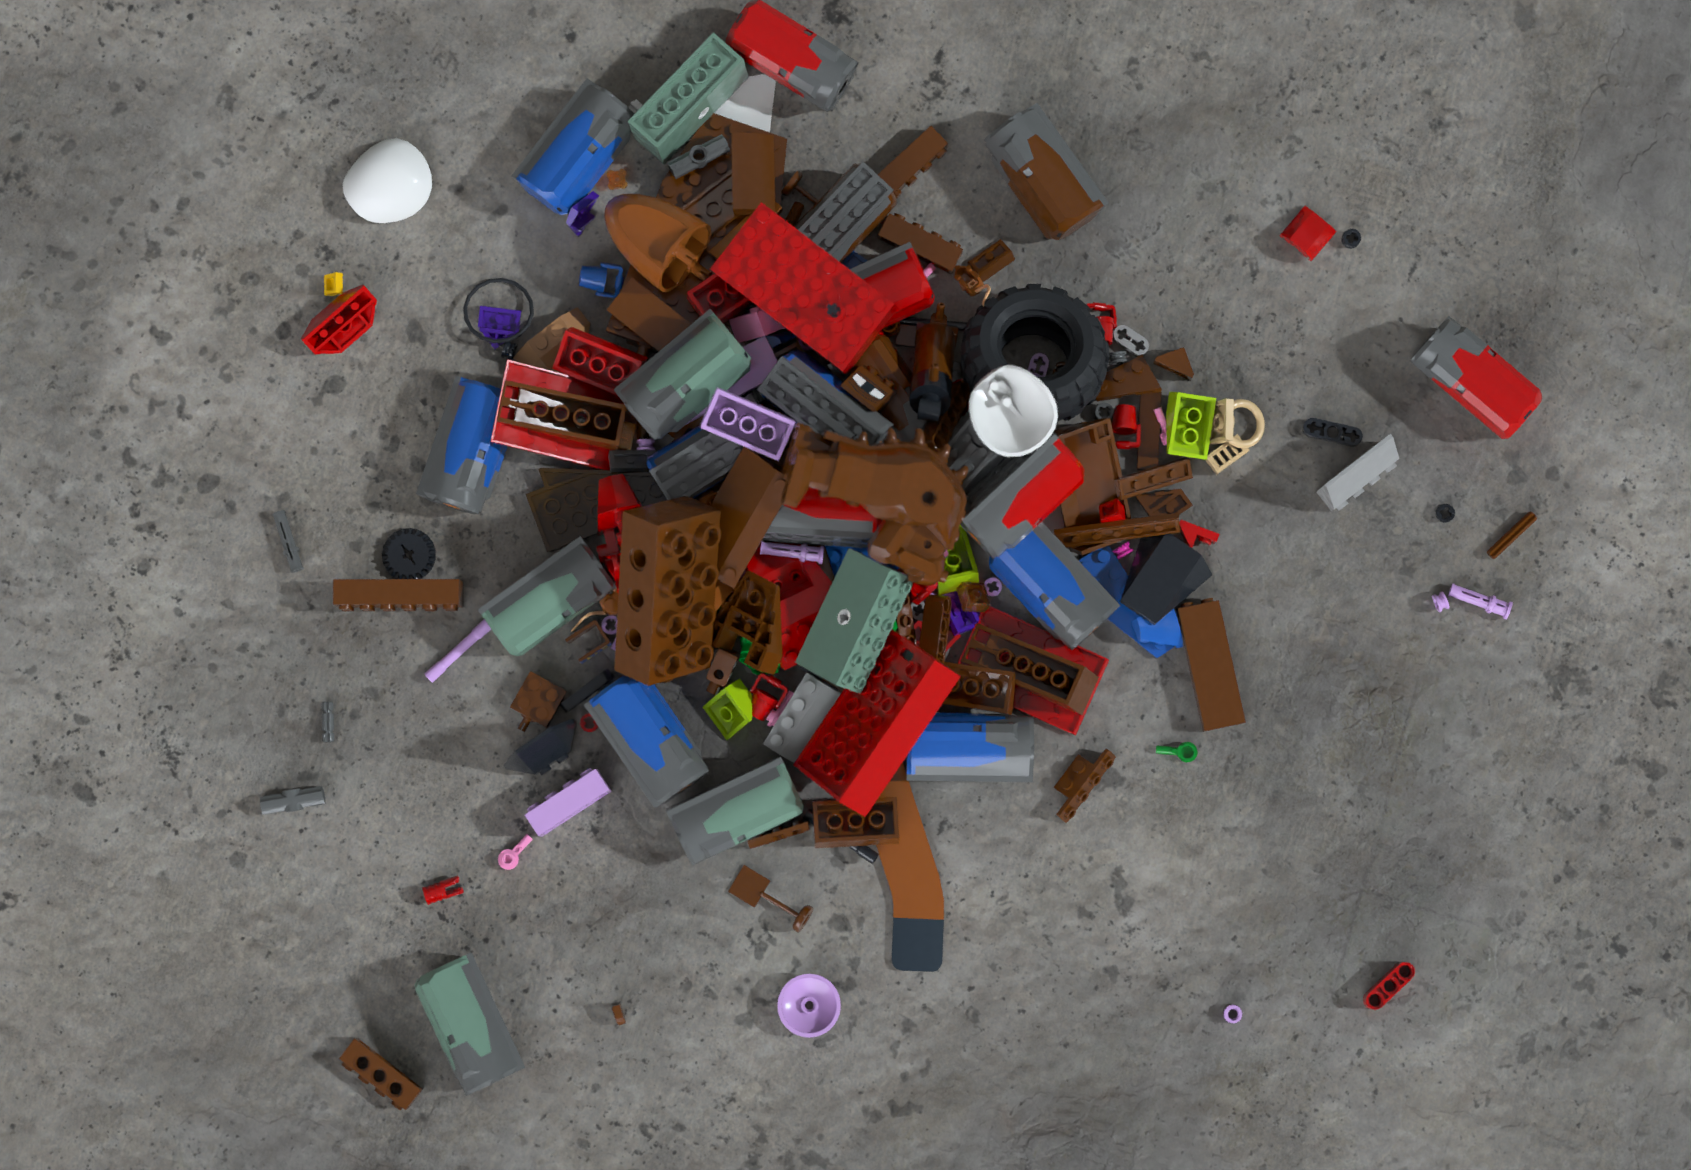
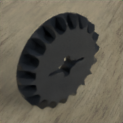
(423, 555)

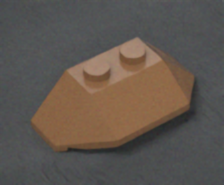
(544, 346)

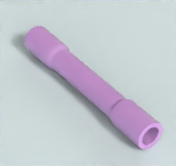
(441, 666)

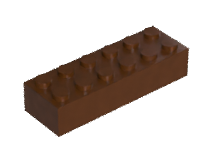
(398, 593)

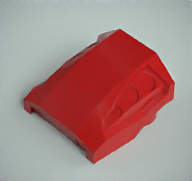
(1308, 233)

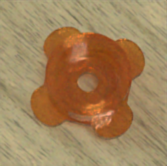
(612, 175)

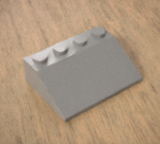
(1359, 473)
(801, 717)

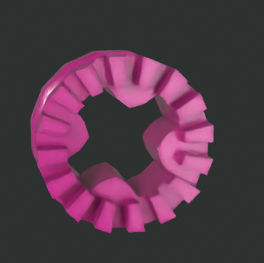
(1122, 552)

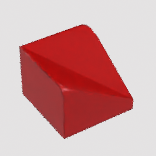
(1112, 511)

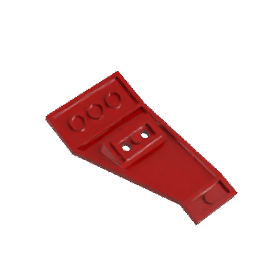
(799, 597)

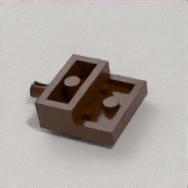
(537, 701)

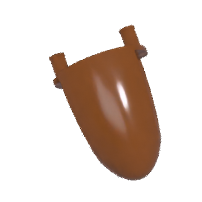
(658, 238)

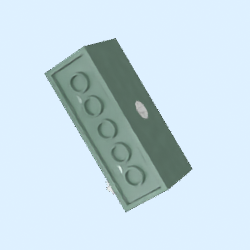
(687, 98)
(854, 621)

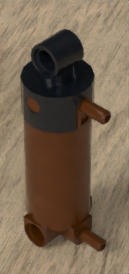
(933, 367)

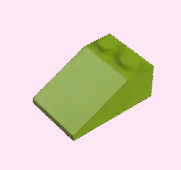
(1189, 424)
(960, 565)

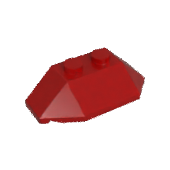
(341, 322)

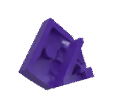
(580, 213)
(498, 322)
(961, 620)

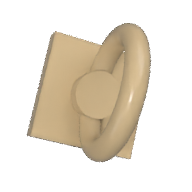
(1224, 423)

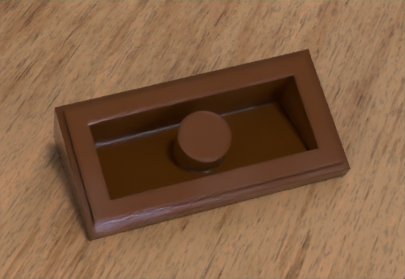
(992, 260)

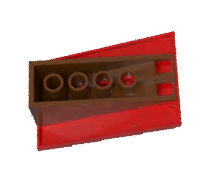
(541, 414)
(1049, 677)

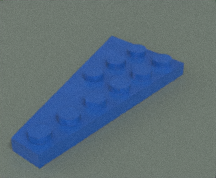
(1110, 574)

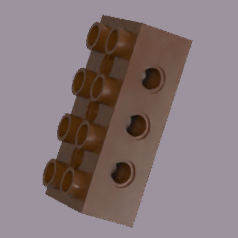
(667, 590)

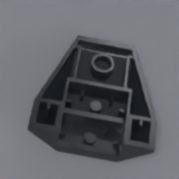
(544, 750)

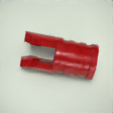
(438, 890)

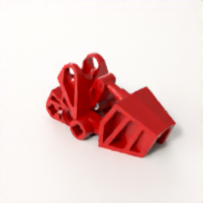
(613, 498)

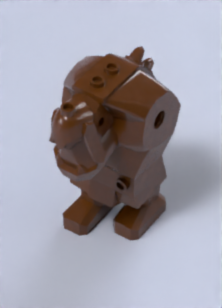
(894, 482)

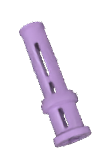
(802, 552)
(1490, 603)

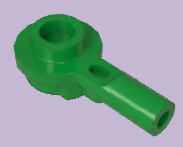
(1186, 751)

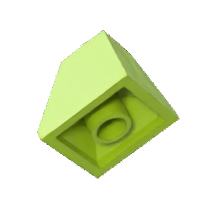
(730, 708)

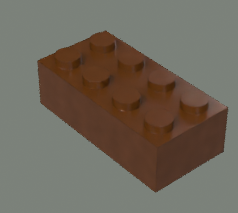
(843, 827)

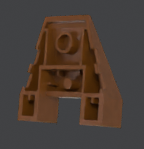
(755, 615)

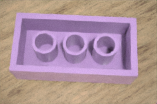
(747, 423)
(568, 802)

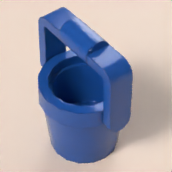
(595, 279)

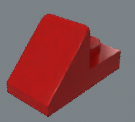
(1190, 532)

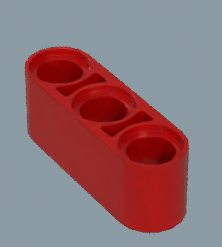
(1396, 978)

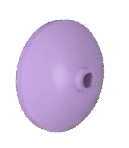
(806, 1021)

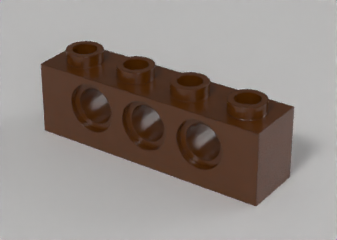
(359, 1049)

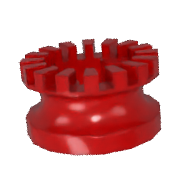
(583, 723)

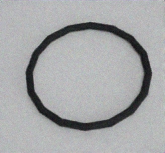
(503, 339)

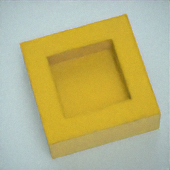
(333, 284)

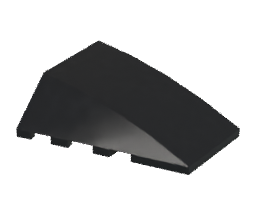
(1162, 576)

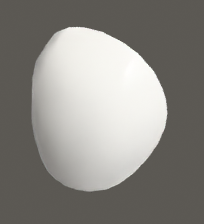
(388, 182)
(1012, 411)

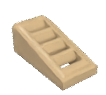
(1215, 466)

